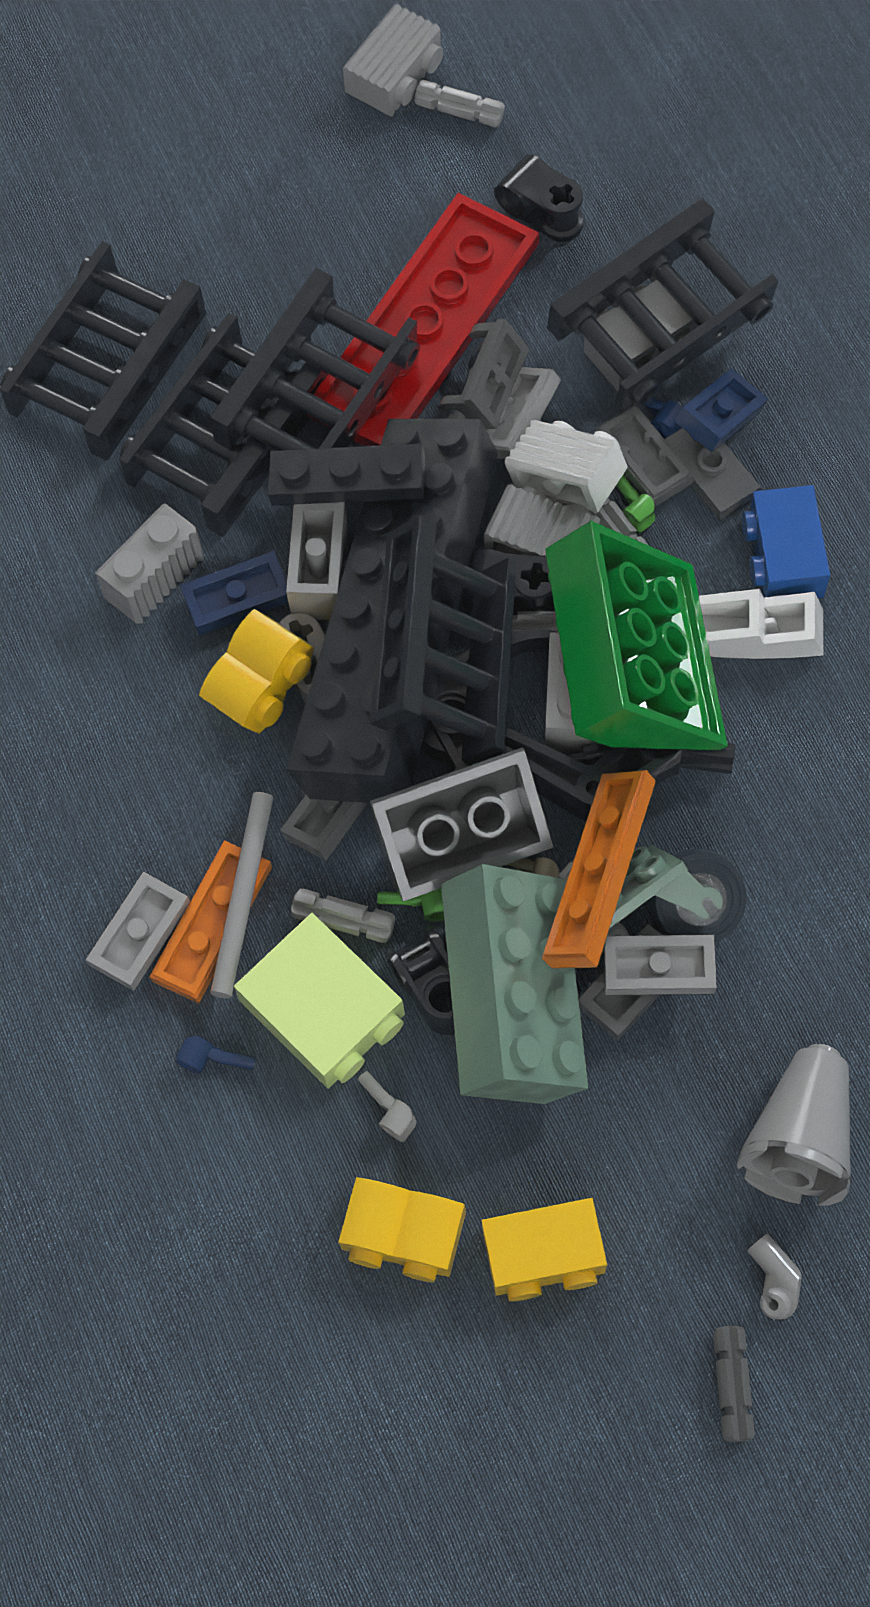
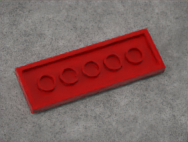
(447, 290)

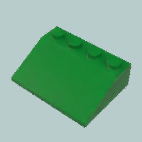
(633, 643)

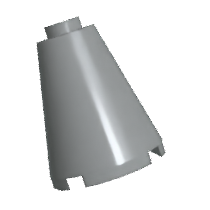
(804, 1131)

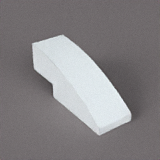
(760, 627)

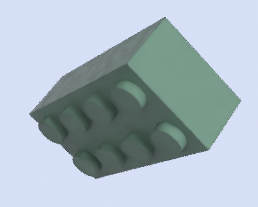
(510, 1009)

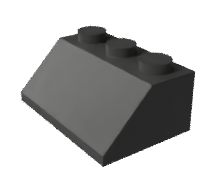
(460, 822)

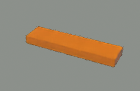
(599, 870)

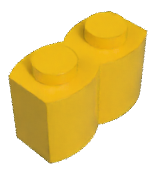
(257, 672)
(402, 1229)

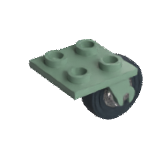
(685, 891)

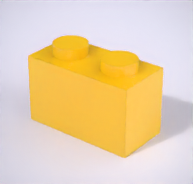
(544, 1249)

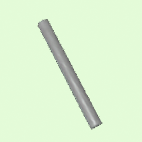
(241, 895)

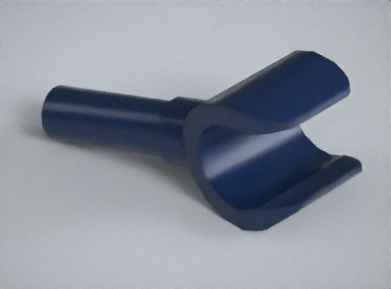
(665, 416)
(196, 1052)

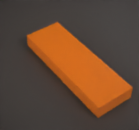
(194, 947)

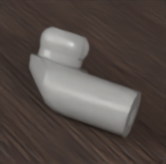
(782, 1278)

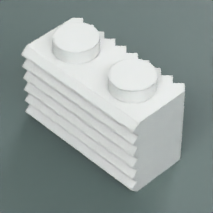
(567, 463)

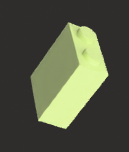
(321, 1001)

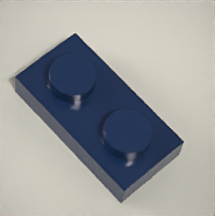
(721, 410)
(235, 592)

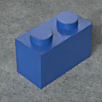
(786, 542)

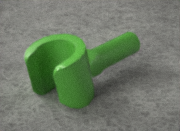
(640, 506)
(430, 902)

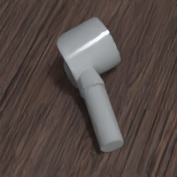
(399, 1118)

